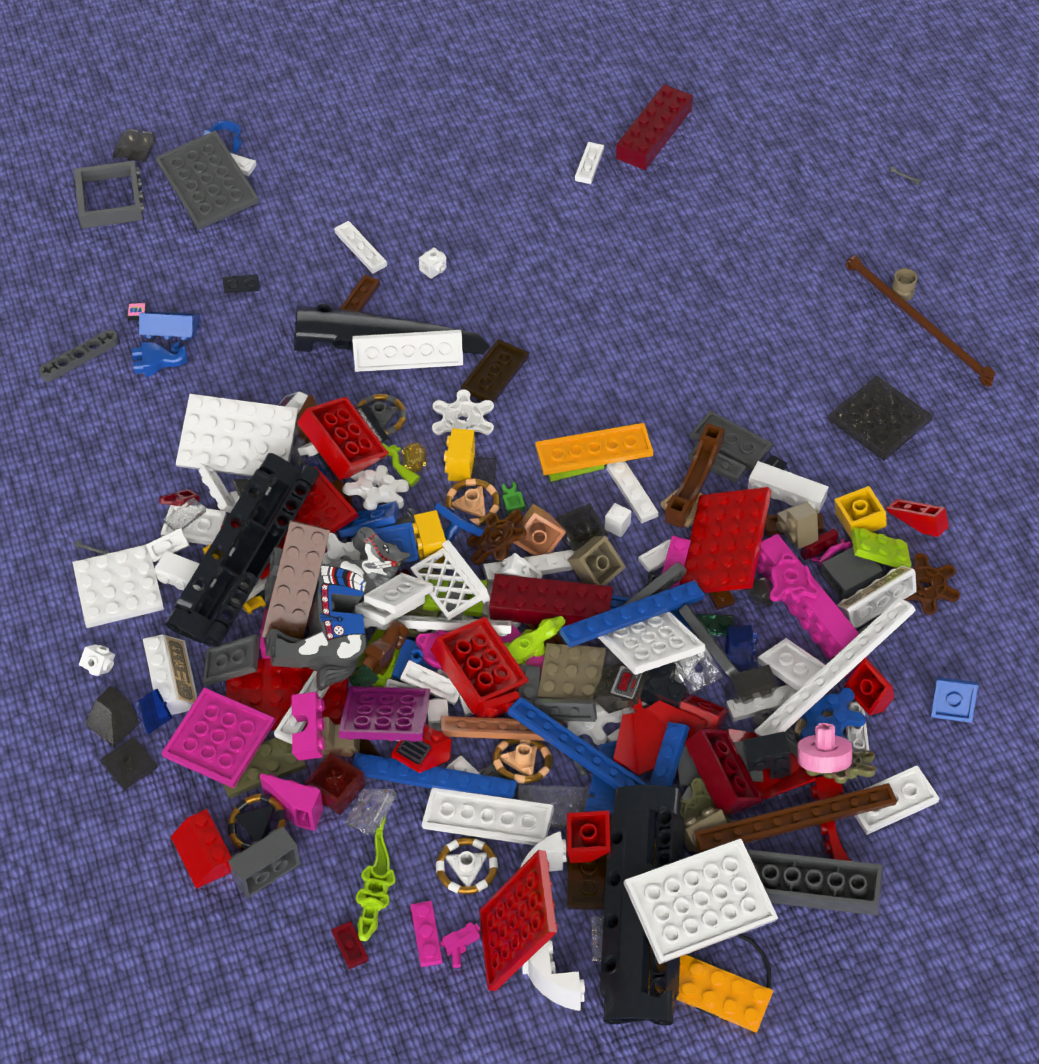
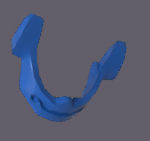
(232, 127)

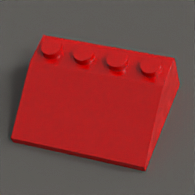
(342, 437)
(478, 663)

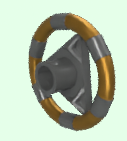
(385, 413)

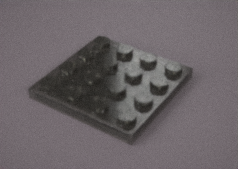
(880, 417)

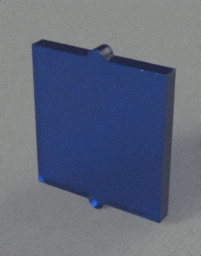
(152, 711)

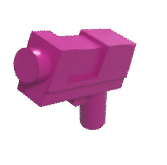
(456, 942)

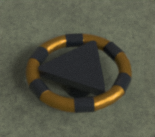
(256, 821)

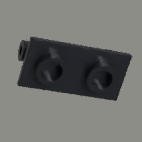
(241, 283)

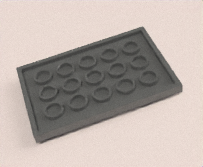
(207, 180)

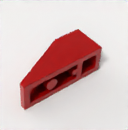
(922, 517)

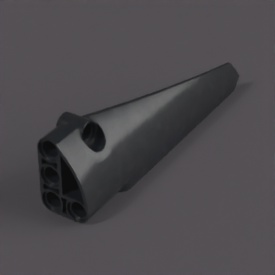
(340, 326)

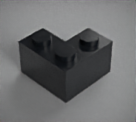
(661, 687)
(768, 752)

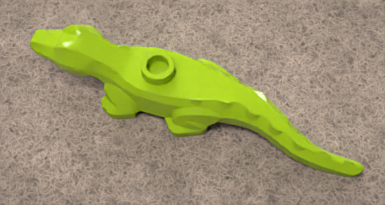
(531, 642)
(375, 889)

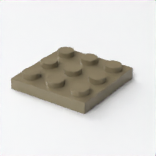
(571, 671)

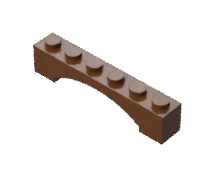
(688, 492)

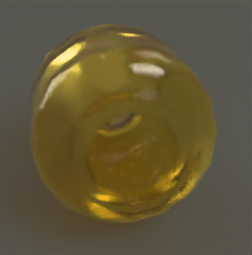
(414, 457)

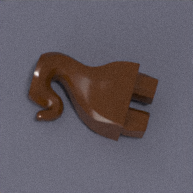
(380, 652)

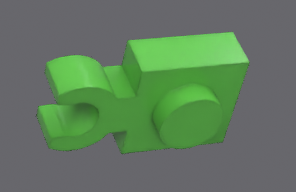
(512, 499)

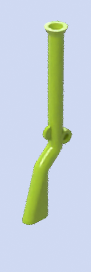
(411, 477)

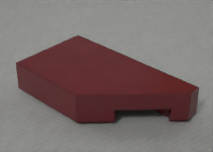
(178, 498)

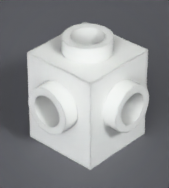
(432, 262)
(97, 659)

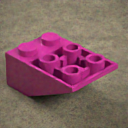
(300, 802)

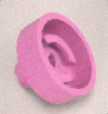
(825, 751)

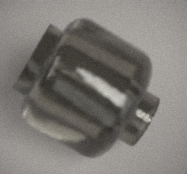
(761, 591)

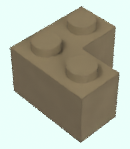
(799, 524)
(337, 745)

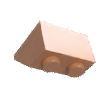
(542, 531)

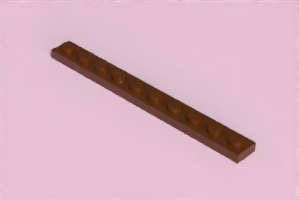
(796, 817)

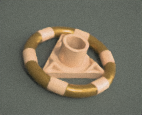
(473, 499)
(522, 760)

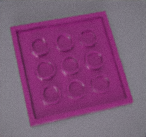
(385, 713)

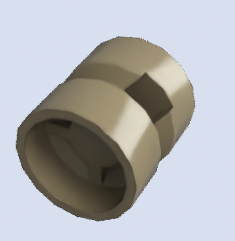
(905, 283)

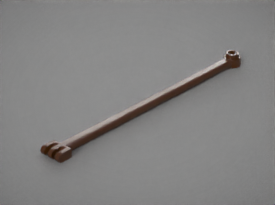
(986, 373)

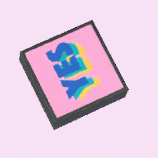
(134, 310)

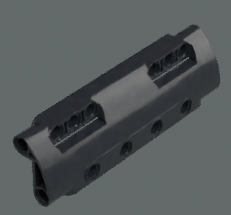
(241, 550)
(624, 941)

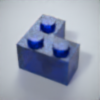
(741, 647)

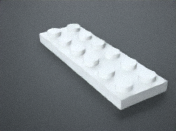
(408, 350)
(487, 816)

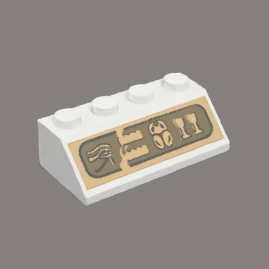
(878, 596)
(171, 672)

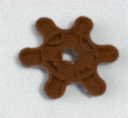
(497, 537)
(937, 580)

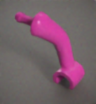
(843, 545)

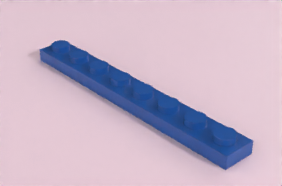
(631, 613)
(572, 745)
(436, 777)

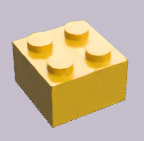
(460, 454)
(860, 510)
(428, 535)

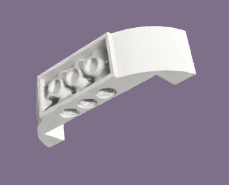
(560, 988)

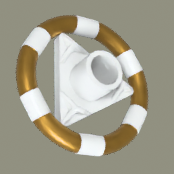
(466, 865)

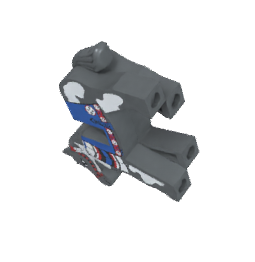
(334, 631)

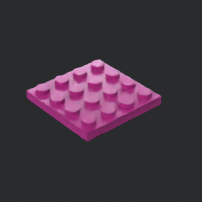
(218, 737)

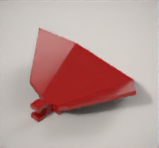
(643, 734)
(776, 786)

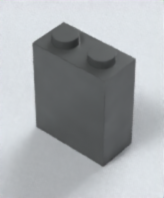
(849, 573)

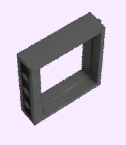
(112, 215)

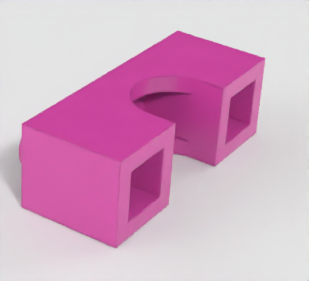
(309, 742)

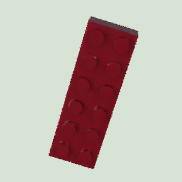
(654, 127)
(538, 599)

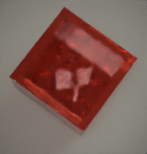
(337, 782)

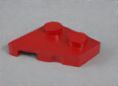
(497, 706)

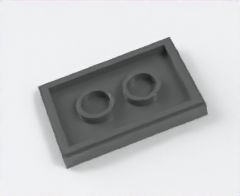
(231, 660)

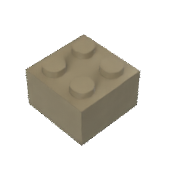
(596, 562)

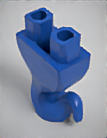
(156, 357)

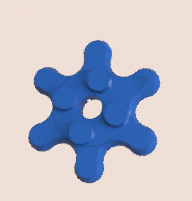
(841, 717)

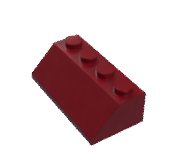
(722, 771)

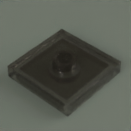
(128, 763)

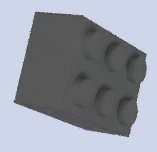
(264, 862)

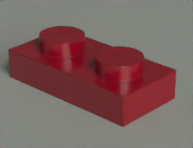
(824, 542)
(349, 945)

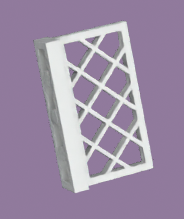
(465, 574)

